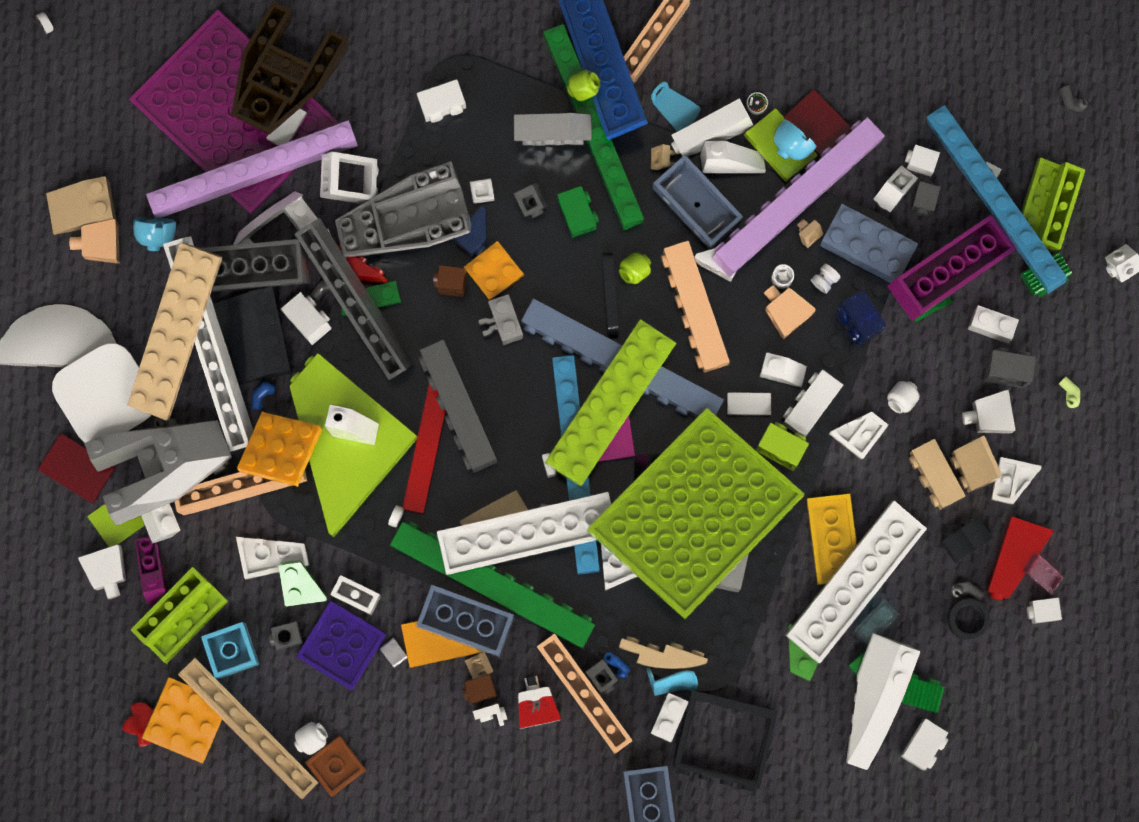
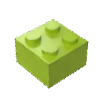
(782, 446)

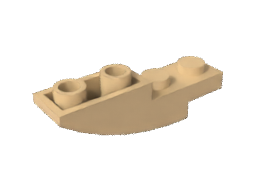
(672, 658)

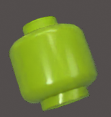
(583, 85)
(635, 268)

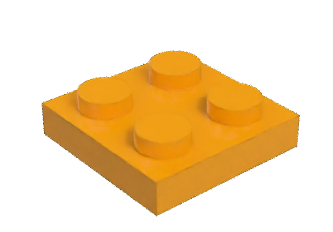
(493, 271)

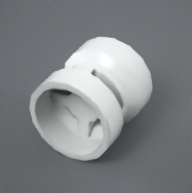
(785, 273)
(825, 278)

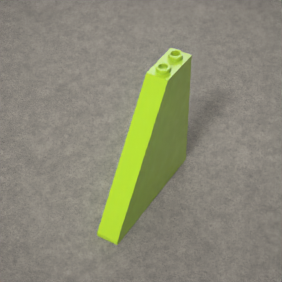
(341, 467)

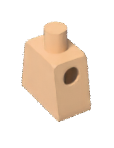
(98, 241)
(787, 310)

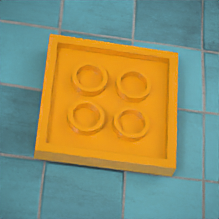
(279, 449)
(182, 721)

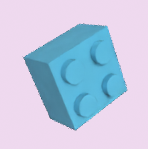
(230, 650)

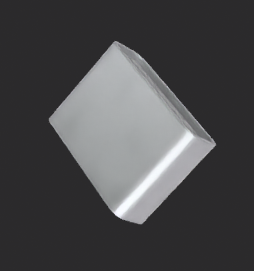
(393, 652)

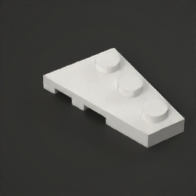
(263, 556)
(614, 570)

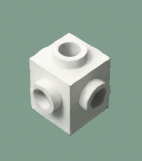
(1122, 263)

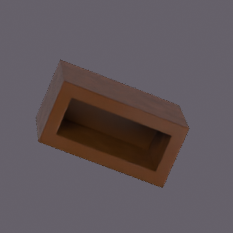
(450, 281)
(479, 689)

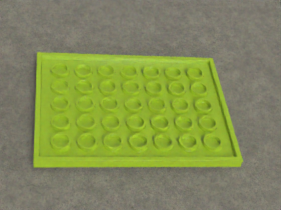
(695, 513)

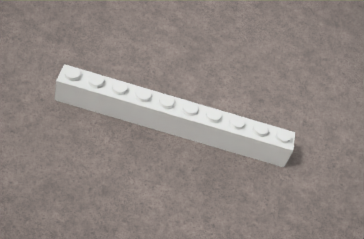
(219, 370)

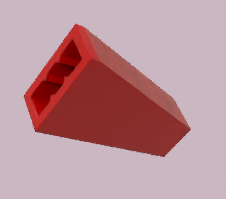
(1017, 547)

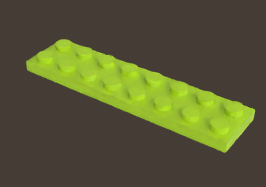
(610, 403)

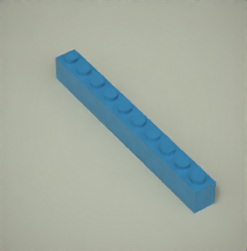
(996, 199)
(568, 407)

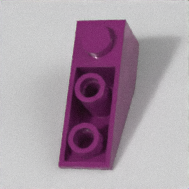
(151, 570)

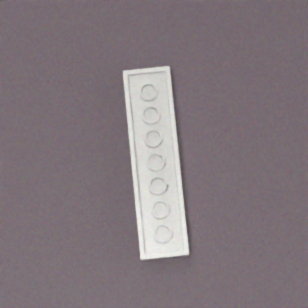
(520, 534)
(856, 582)

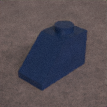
(475, 241)

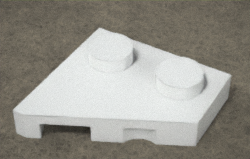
(860, 433)
(1014, 479)

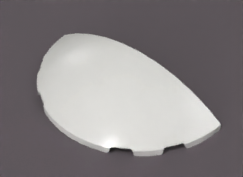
(53, 337)

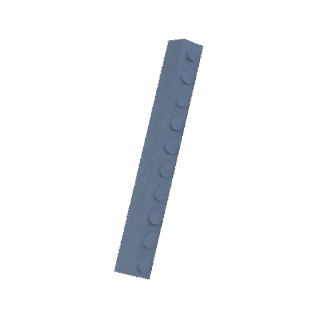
(602, 350)

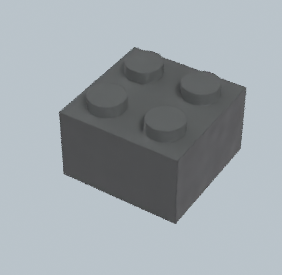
(1009, 368)

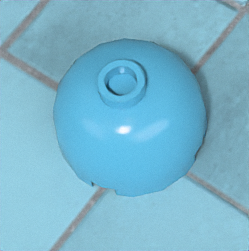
(792, 142)
(154, 232)

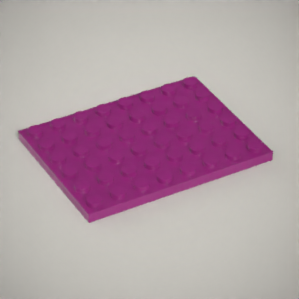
(194, 101)

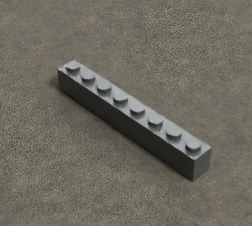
(354, 298)

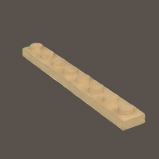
(248, 728)

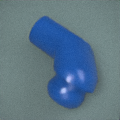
(260, 392)
(617, 662)

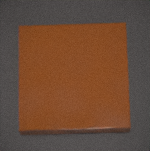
(335, 766)

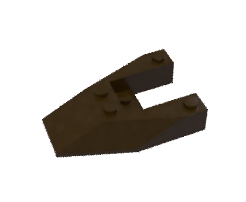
(275, 82)

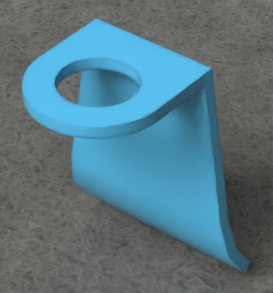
(674, 107)
(679, 681)

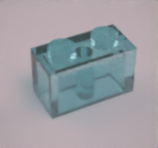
(875, 621)

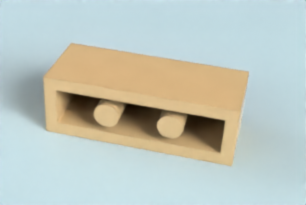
(936, 474)

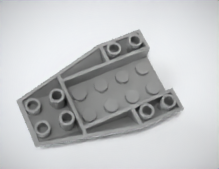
(408, 215)

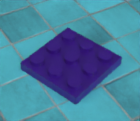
(341, 645)

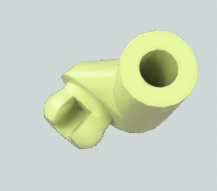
(1072, 392)

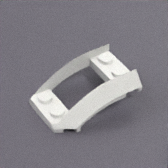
(292, 206)

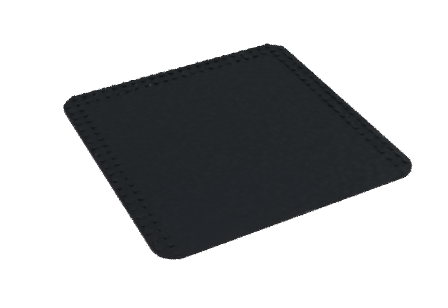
(516, 382)

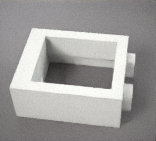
(330, 177)

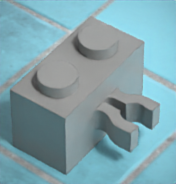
(504, 319)

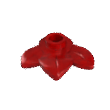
(137, 723)

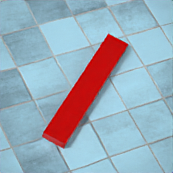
(424, 454)

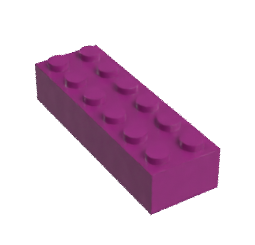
(951, 267)

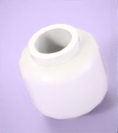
(903, 397)
(310, 738)

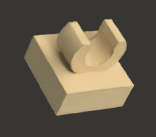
(661, 157)
(809, 232)
(479, 665)

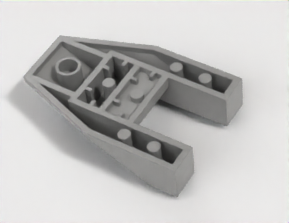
(171, 459)

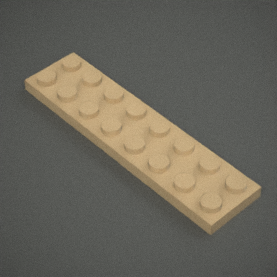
(174, 331)

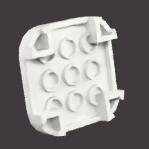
(97, 392)

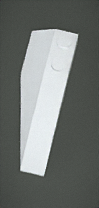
(879, 692)

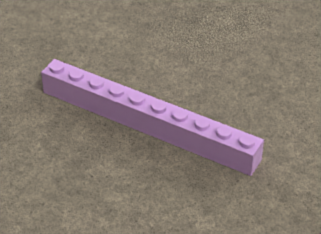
(251, 170)
(798, 197)

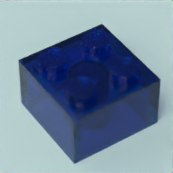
(860, 318)

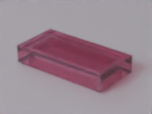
(1043, 573)

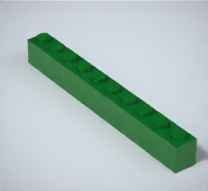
(600, 147)
(498, 587)

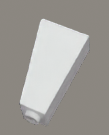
(717, 126)
(352, 425)

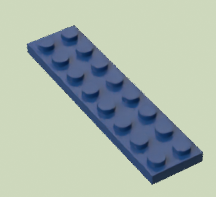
(601, 53)

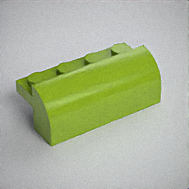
(1052, 200)
(179, 615)

